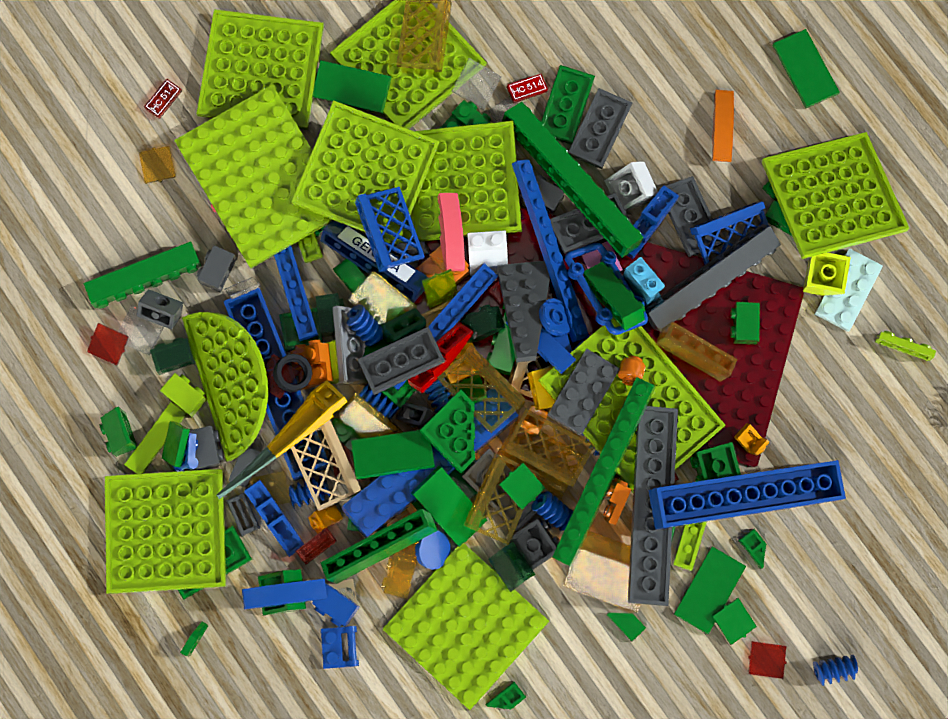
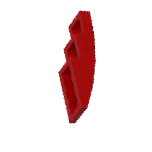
(449, 346)

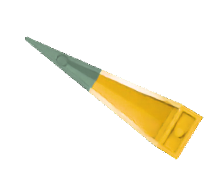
(311, 415)

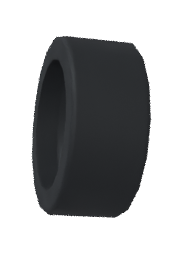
(303, 362)

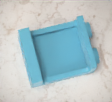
(643, 281)

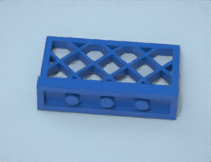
(724, 221)
(373, 229)

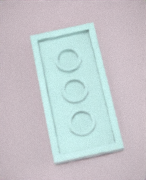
(844, 308)

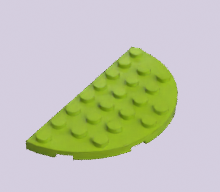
(231, 378)

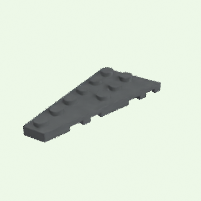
(523, 292)

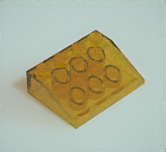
(602, 571)

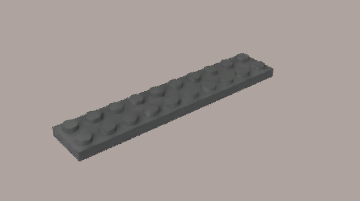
(653, 469)

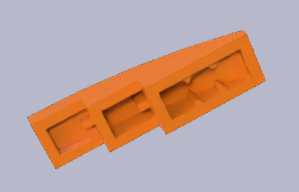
(723, 126)

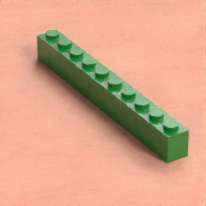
(573, 180)
(604, 472)

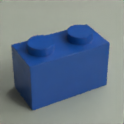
(336, 606)

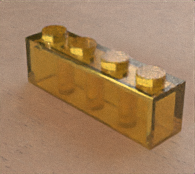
(696, 351)
(366, 419)
(401, 572)

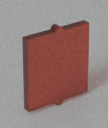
(107, 344)
(288, 373)
(767, 660)

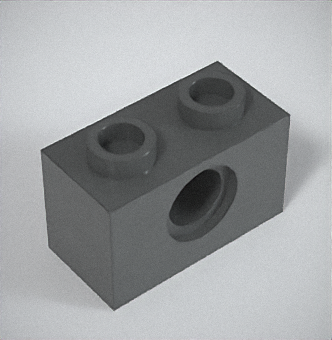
(159, 309)

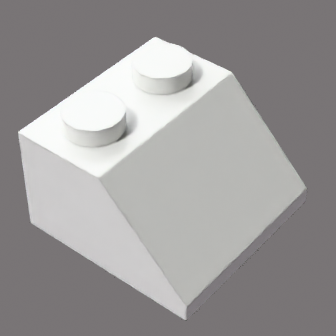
(632, 185)
(487, 249)

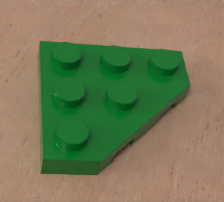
(453, 431)

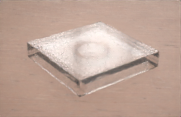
(476, 83)
(141, 332)

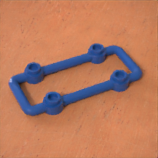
(576, 273)

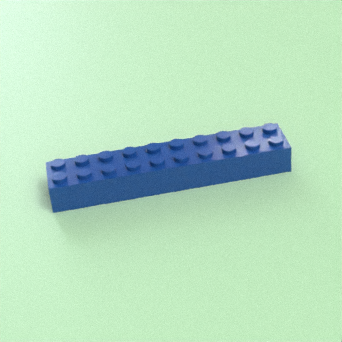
(253, 314)
(392, 493)
(746, 494)

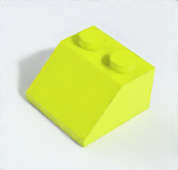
(826, 274)

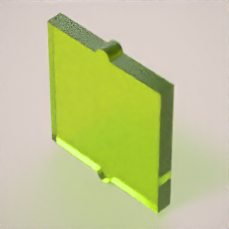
(440, 288)

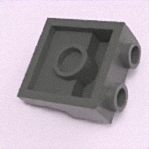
(536, 542)

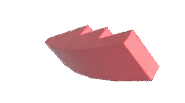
(451, 232)

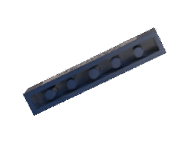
(356, 248)

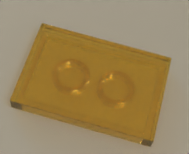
(381, 299)

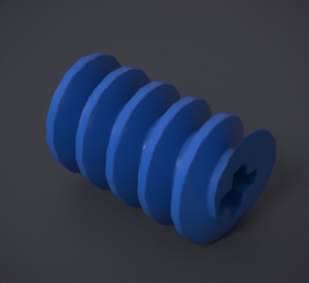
(364, 325)
(437, 395)
(377, 403)
(303, 494)
(552, 510)
(836, 669)

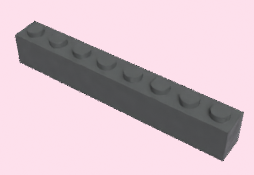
(712, 277)

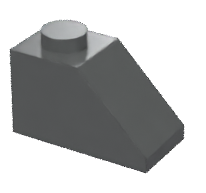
(414, 415)

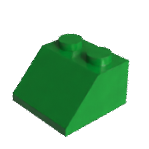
(118, 432)
(281, 577)

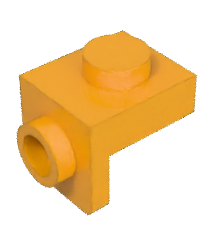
(531, 422)
(751, 440)
(325, 518)

